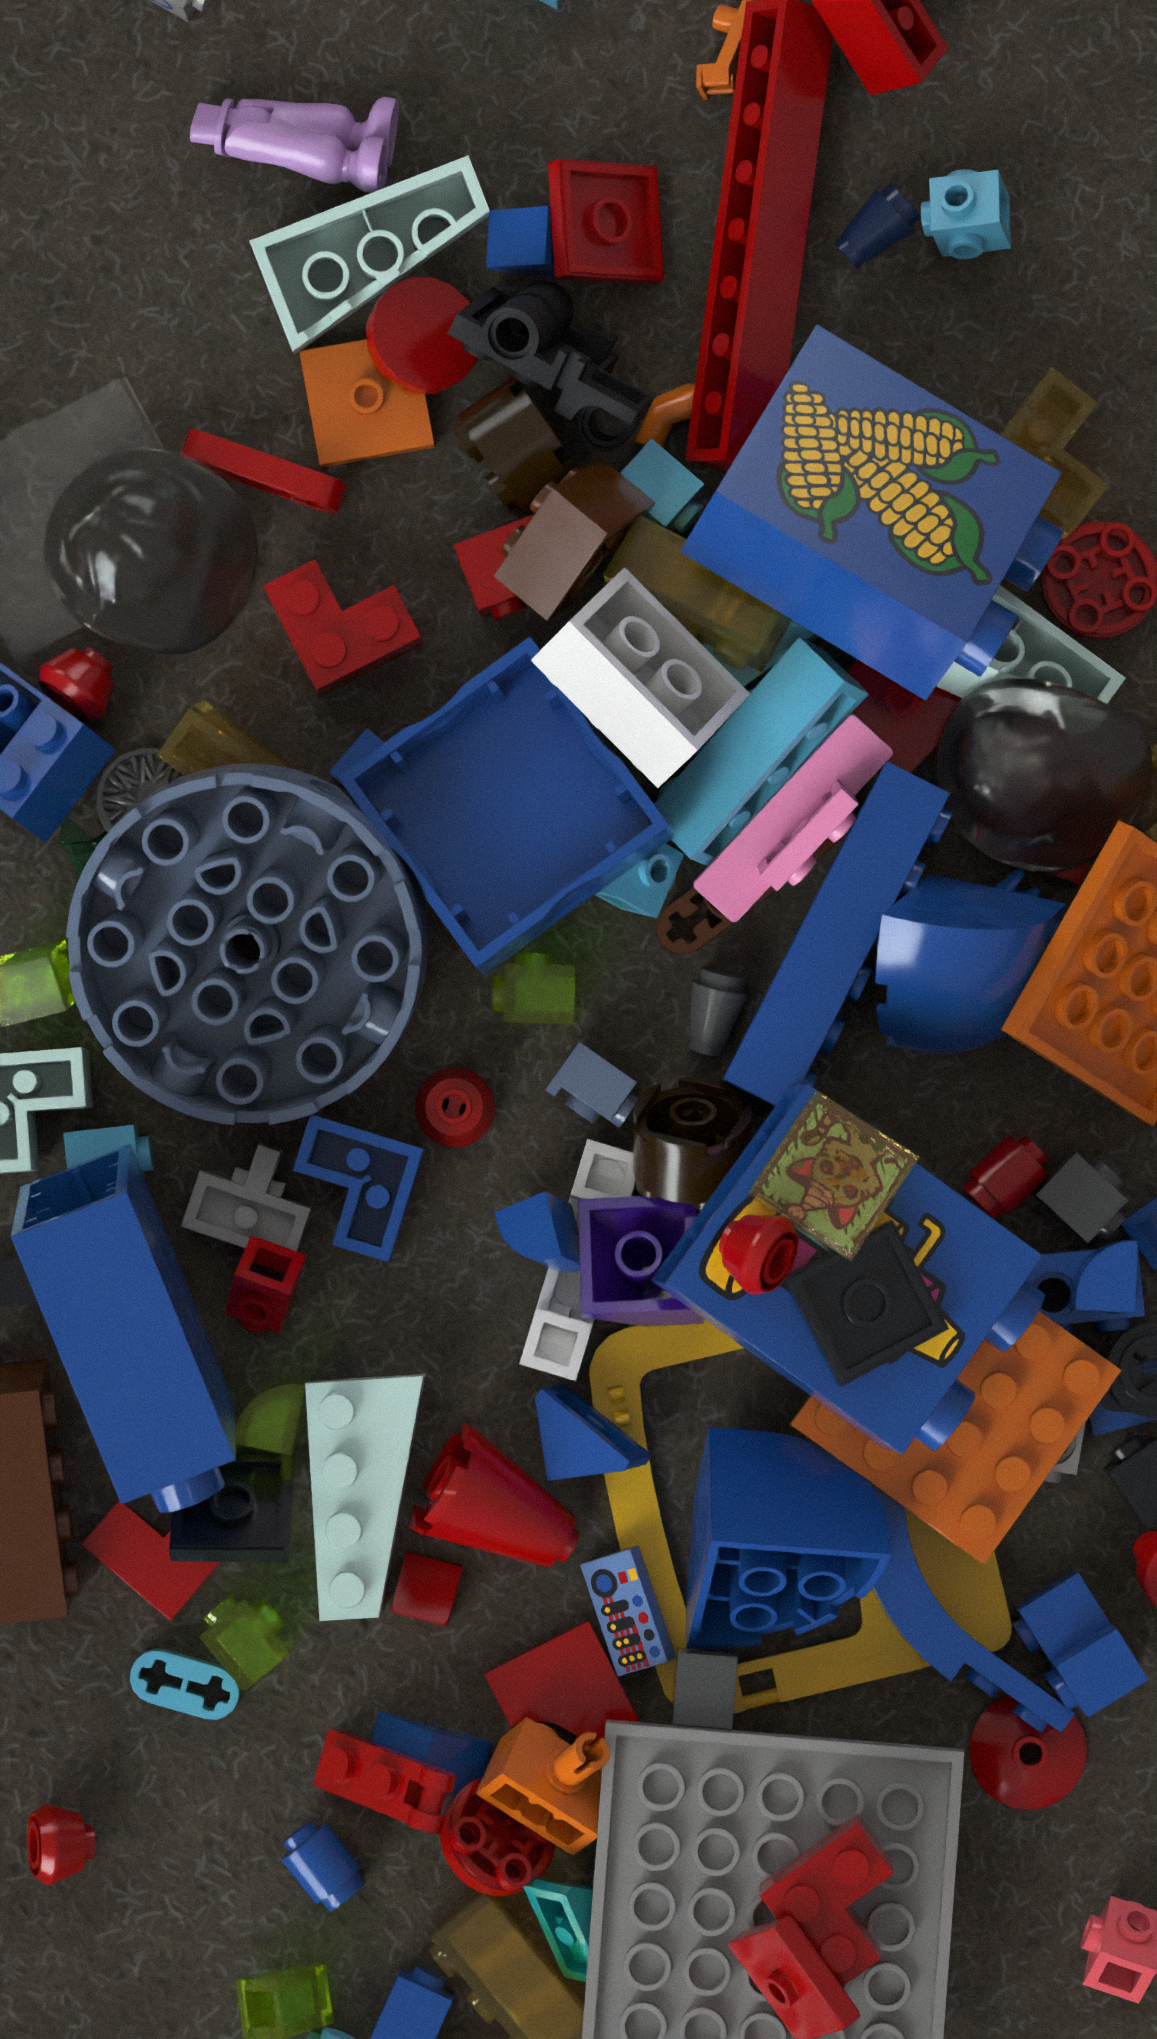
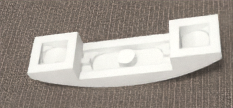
(558, 1329)

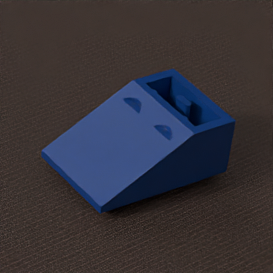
(43, 757)

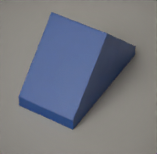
(580, 1438)
(435, 1745)

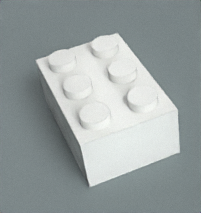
(640, 677)

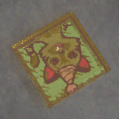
(833, 1175)

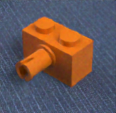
(548, 1783)

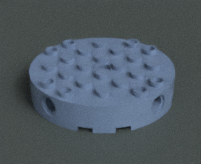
(265, 859)

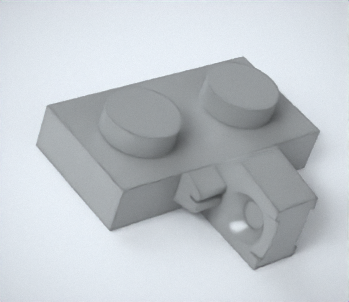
(247, 1205)

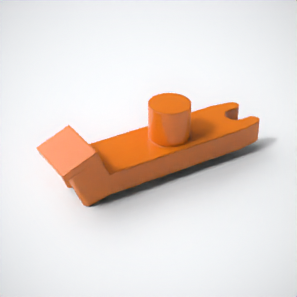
(721, 76)

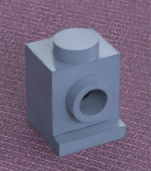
(594, 1087)

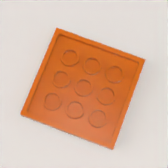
(1097, 981)
(1001, 1452)

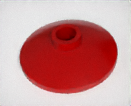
(1018, 1784)

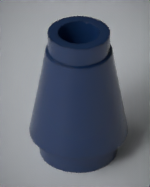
(877, 226)

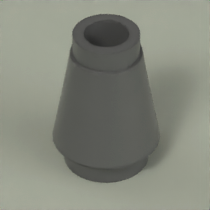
(715, 1008)

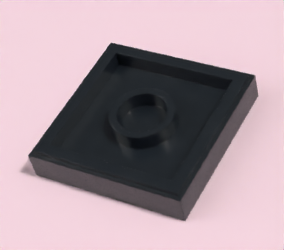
(865, 1307)
(244, 1519)

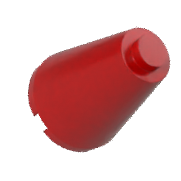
(492, 1504)

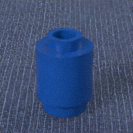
(322, 1865)

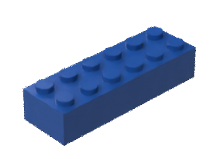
(837, 934)

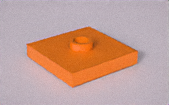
(358, 409)

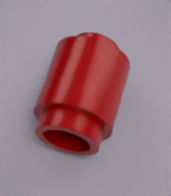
(1006, 1176)

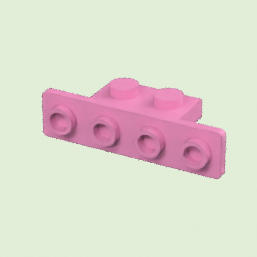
(795, 821)

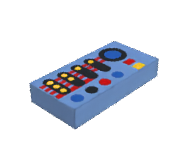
(628, 1611)

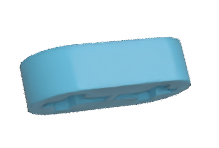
(181, 1697)

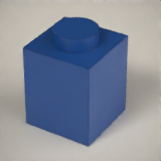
(414, 2006)

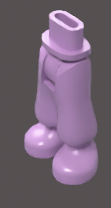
(304, 137)

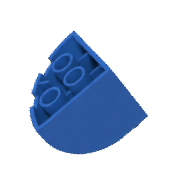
(958, 962)
(777, 1538)

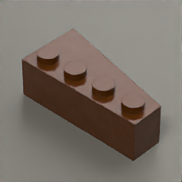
(33, 1521)

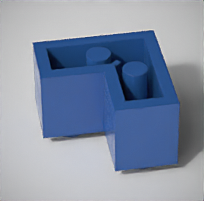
(378, 1177)
(1081, 1645)

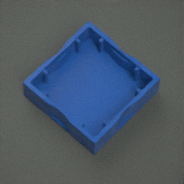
(506, 808)

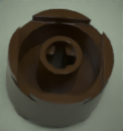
(514, 442)
(688, 1139)

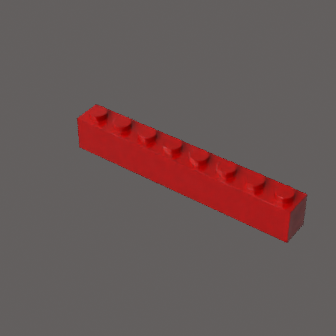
(760, 225)

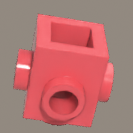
(1121, 1949)

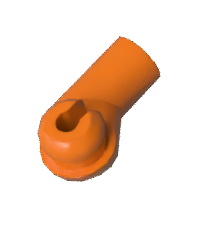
(664, 413)

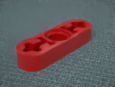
(266, 472)

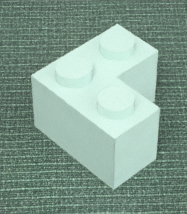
(37, 1084)

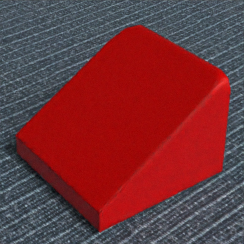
(426, 1588)

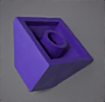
(620, 1253)

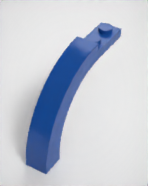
(941, 1641)

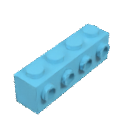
(757, 749)

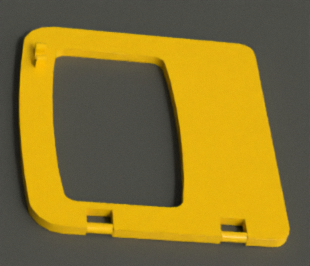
(961, 1584)

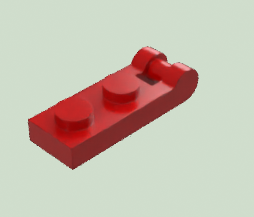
(384, 1780)

